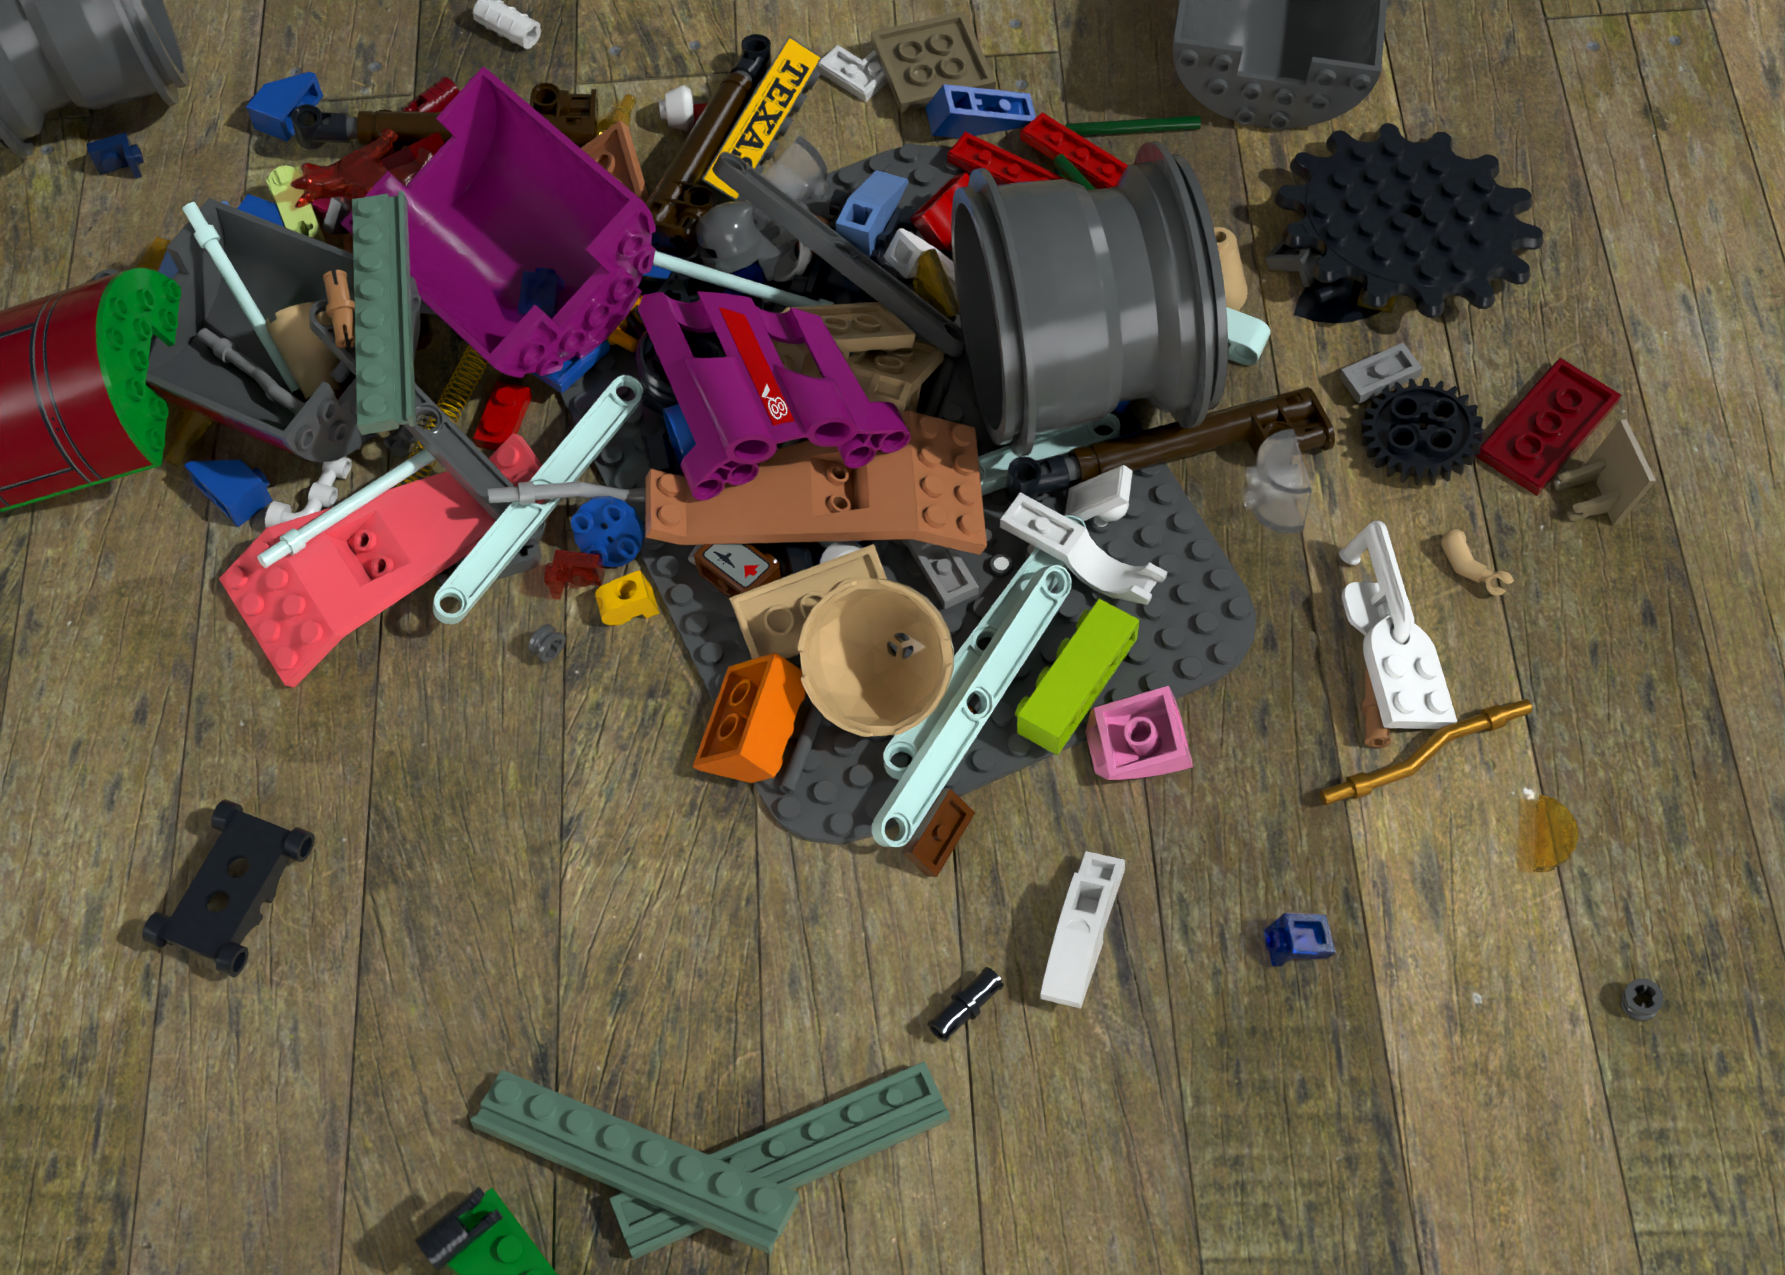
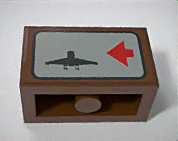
(736, 567)

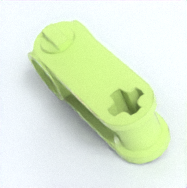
(285, 196)

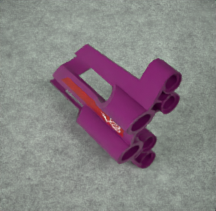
(750, 400)

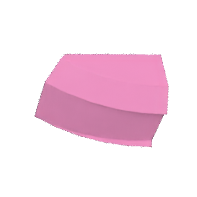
(1138, 737)

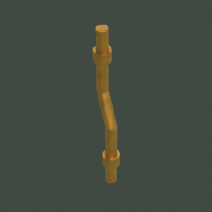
(1362, 784)

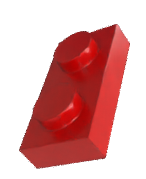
(502, 415)

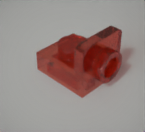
(573, 567)

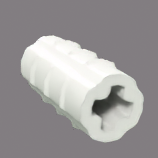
(507, 22)

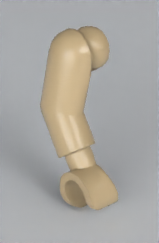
(1463, 563)

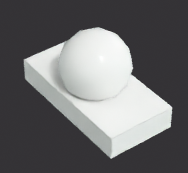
(1101, 496)

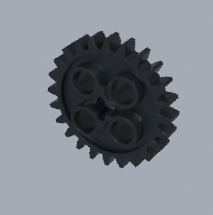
(1422, 431)

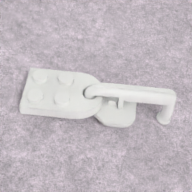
(1395, 650)

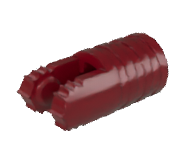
(435, 97)

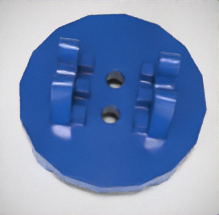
(622, 524)

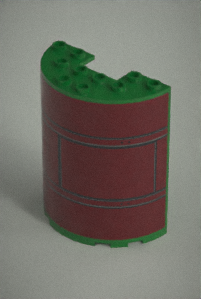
(78, 388)

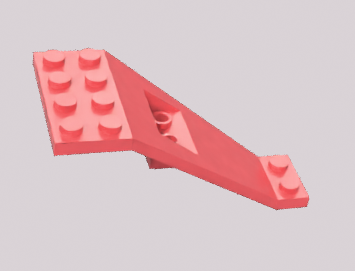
(339, 583)

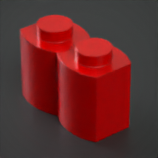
(934, 216)

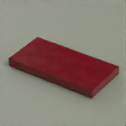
(1548, 426)

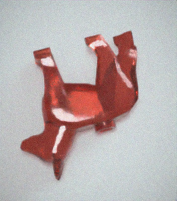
(356, 172)

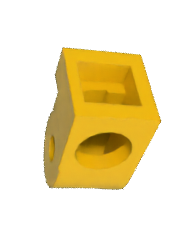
(626, 599)

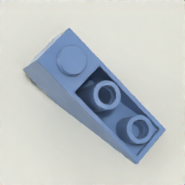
(870, 210)

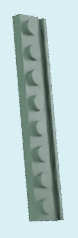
(383, 314)
(805, 1148)
(636, 1161)

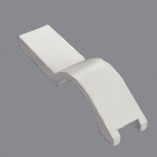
(1074, 546)

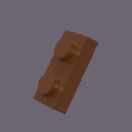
(938, 833)

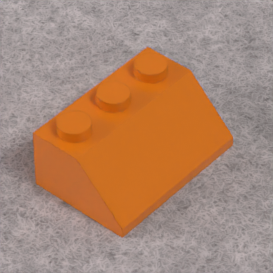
(752, 720)

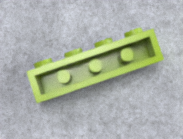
(1077, 676)

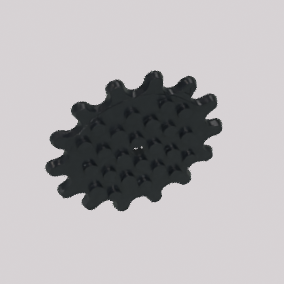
(1453, 245)

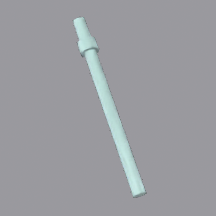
(208, 238)
(734, 282)
(295, 540)

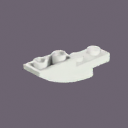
(1081, 929)

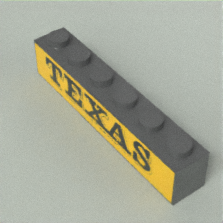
(767, 114)

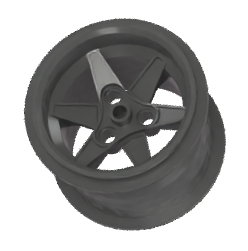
(83, 56)
(1089, 298)

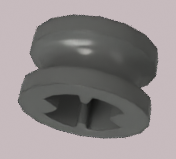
(546, 643)
(1646, 987)

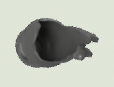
(732, 235)

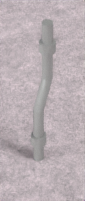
(229, 352)
(528, 492)

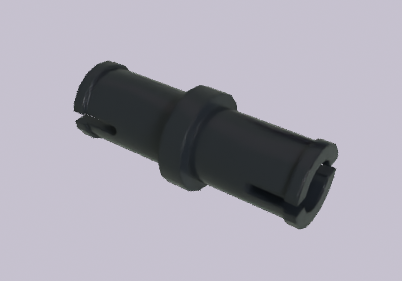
(965, 1004)

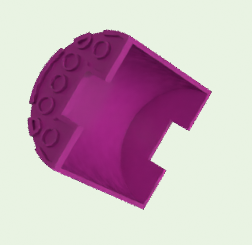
(512, 200)

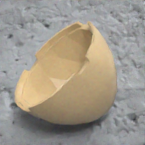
(851, 662)

